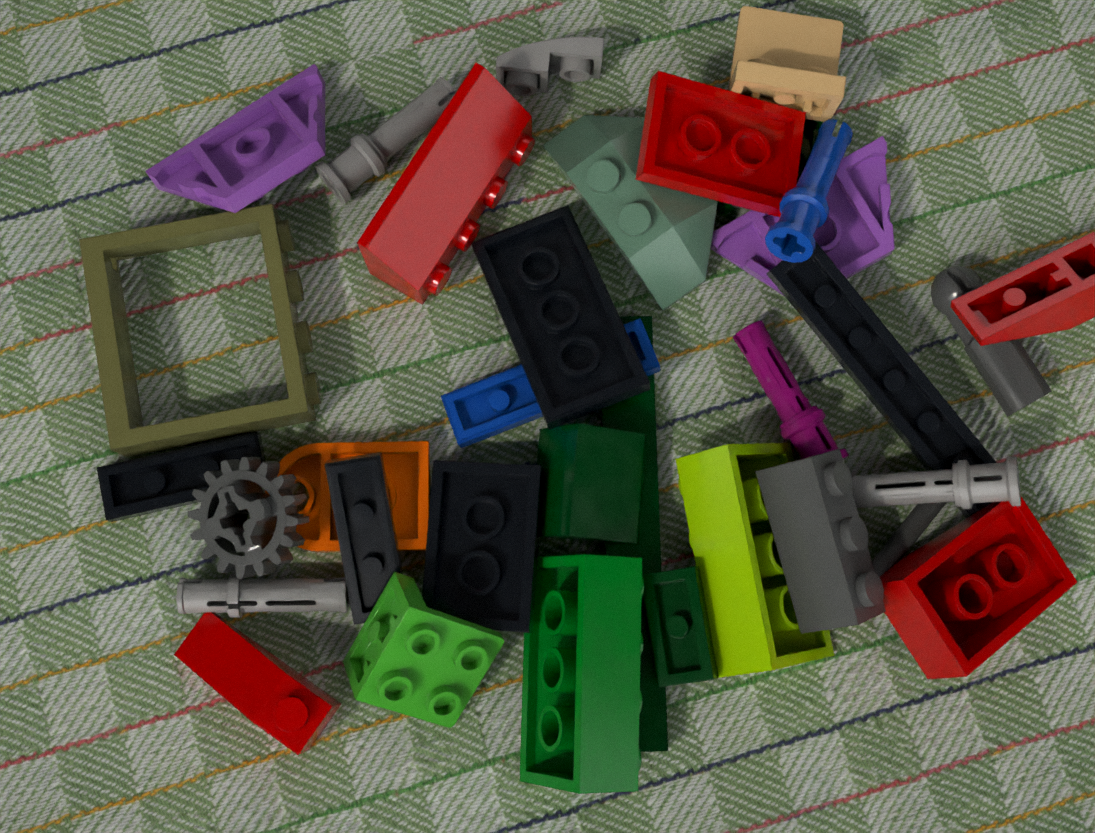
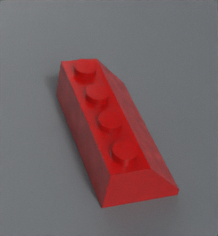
(448, 187)

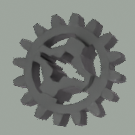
(272, 523)

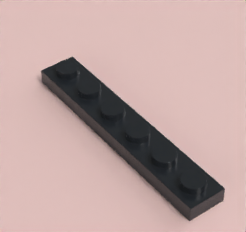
(878, 364)

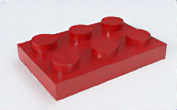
(719, 144)

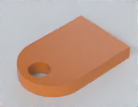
(407, 481)

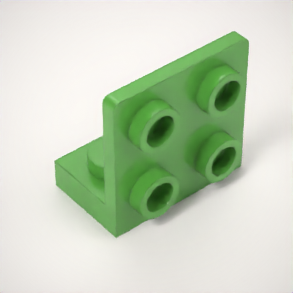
(418, 656)

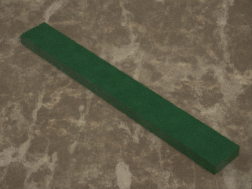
(639, 416)

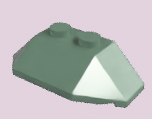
(655, 228)

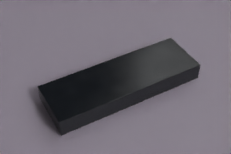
(168, 477)
(363, 528)

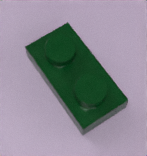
(679, 627)

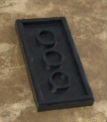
(560, 317)

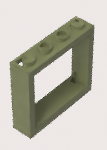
(113, 343)

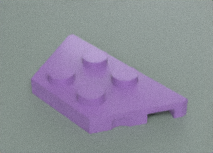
(252, 148)
(853, 234)

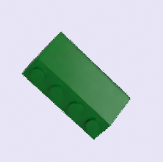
(583, 675)

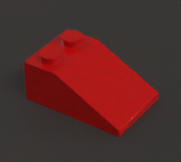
(974, 589)

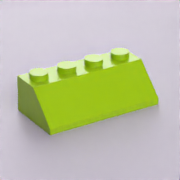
(739, 561)

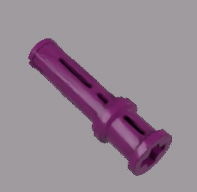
(800, 420)

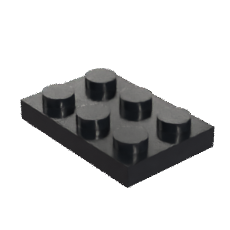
(484, 543)

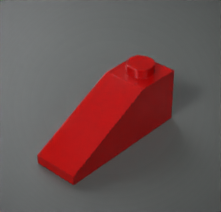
(1034, 299)
(257, 683)

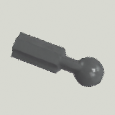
(1002, 365)

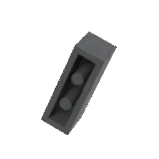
(821, 542)

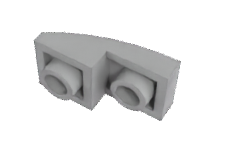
(528, 67)

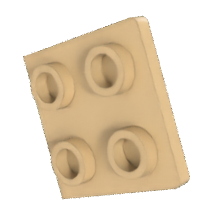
(788, 61)

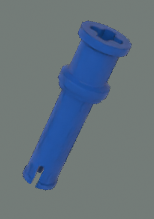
(806, 205)

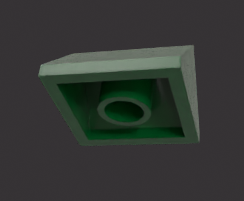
(591, 483)

